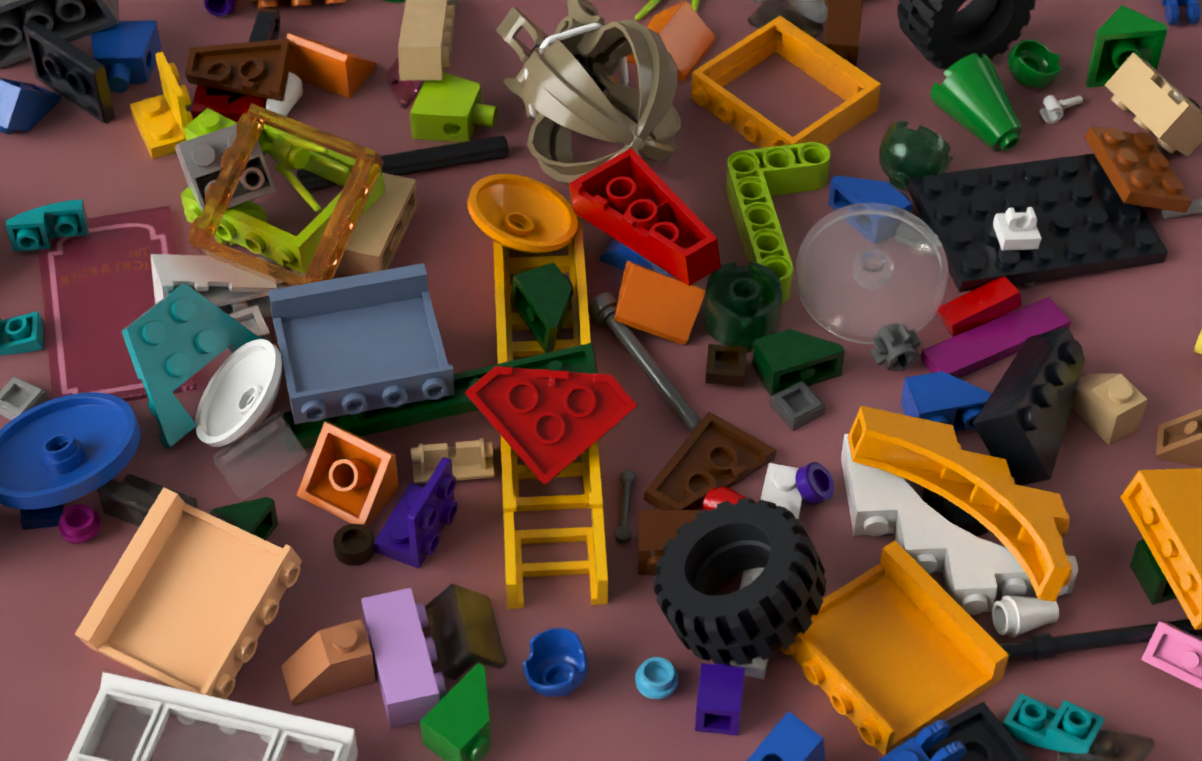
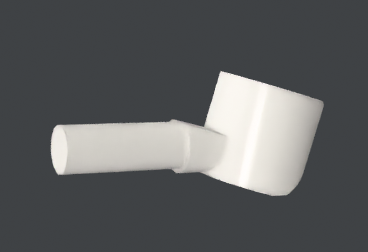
(1054, 108)

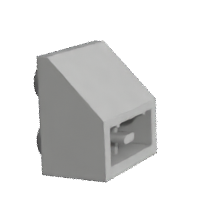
(202, 165)

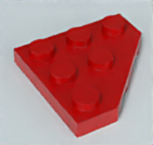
(550, 413)

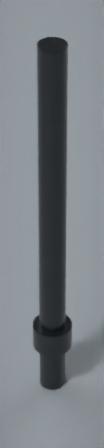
(1045, 646)

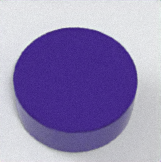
(814, 483)

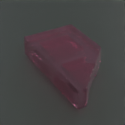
(403, 89)

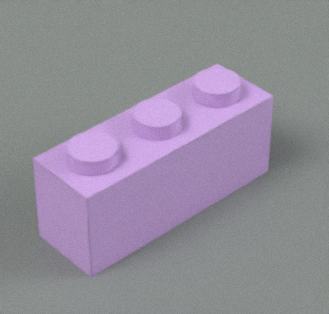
(402, 656)

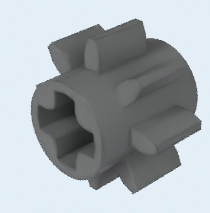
(895, 347)

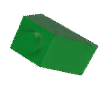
(460, 721)

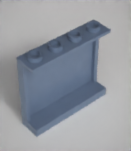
(360, 343)

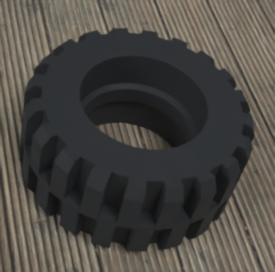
(950, 35)
(759, 615)

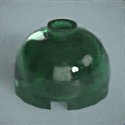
(912, 154)

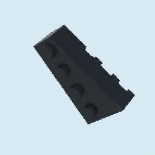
(1032, 405)

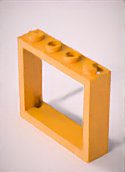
(809, 56)

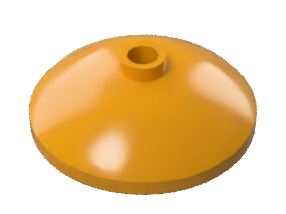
(522, 213)

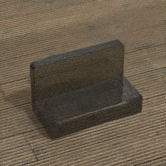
(133, 498)
(464, 631)

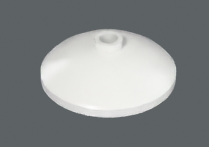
(239, 394)

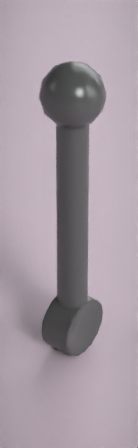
(623, 533)

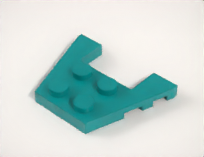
(174, 344)

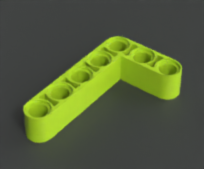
(752, 181)

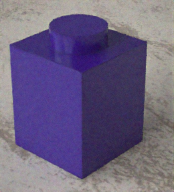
(719, 699)

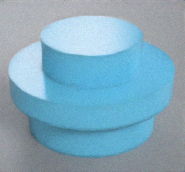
(656, 678)

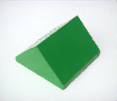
(1120, 37)

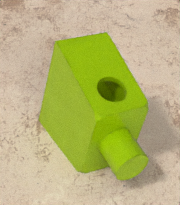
(450, 110)

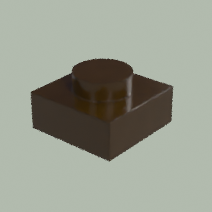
(726, 365)

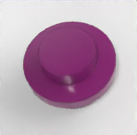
(79, 524)

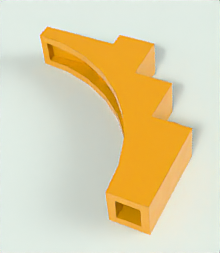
(928, 453)

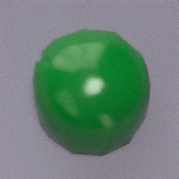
(1033, 64)

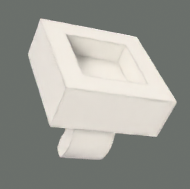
(1017, 230)

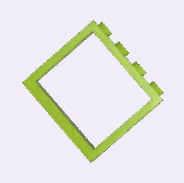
(269, 240)

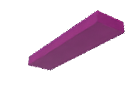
(993, 339)

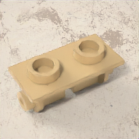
(468, 459)

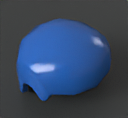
(556, 663)

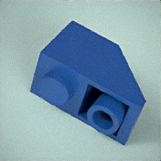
(943, 399)

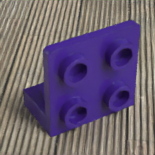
(419, 518)

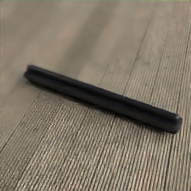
(425, 159)

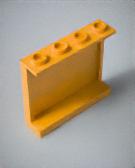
(1169, 517)
(896, 651)

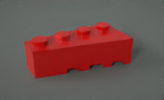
(646, 216)

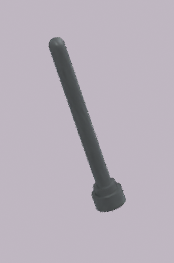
(603, 310)

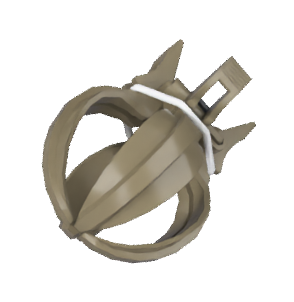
(567, 81)

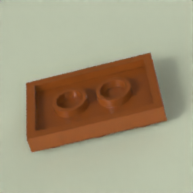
(1138, 169)

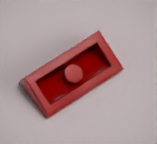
(980, 306)

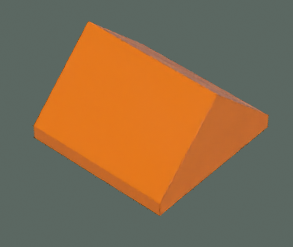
(683, 35)
(328, 66)
(657, 303)
(349, 476)

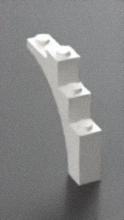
(971, 566)

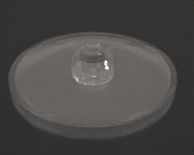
(871, 270)

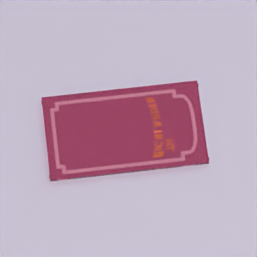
(95, 291)

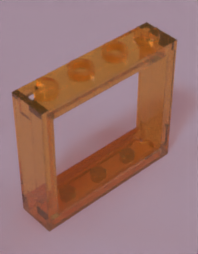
(340, 226)

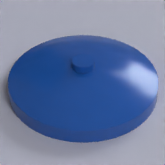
(65, 449)

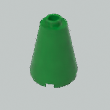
(978, 102)

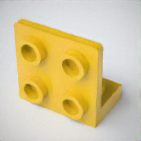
(164, 116)

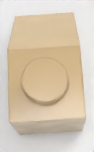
(1109, 405)

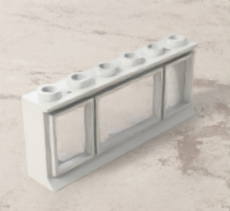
(170, 724)

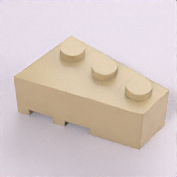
(1157, 105)

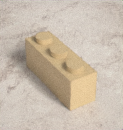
(381, 228)

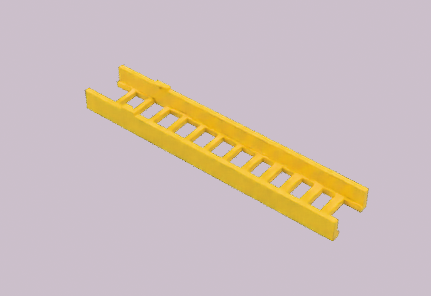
(512, 472)

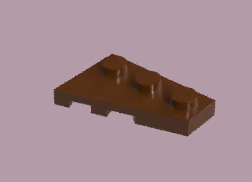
(242, 68)
(709, 458)

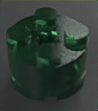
(742, 304)

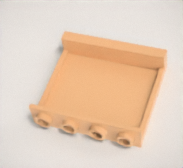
(189, 598)

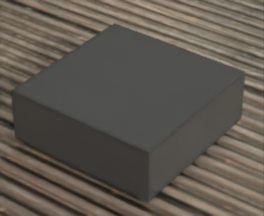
(797, 405)

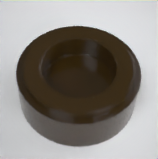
(354, 544)

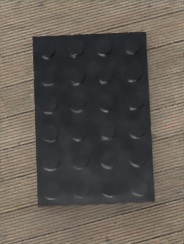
(1076, 212)

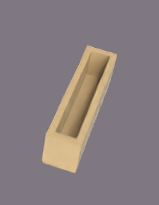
(425, 39)

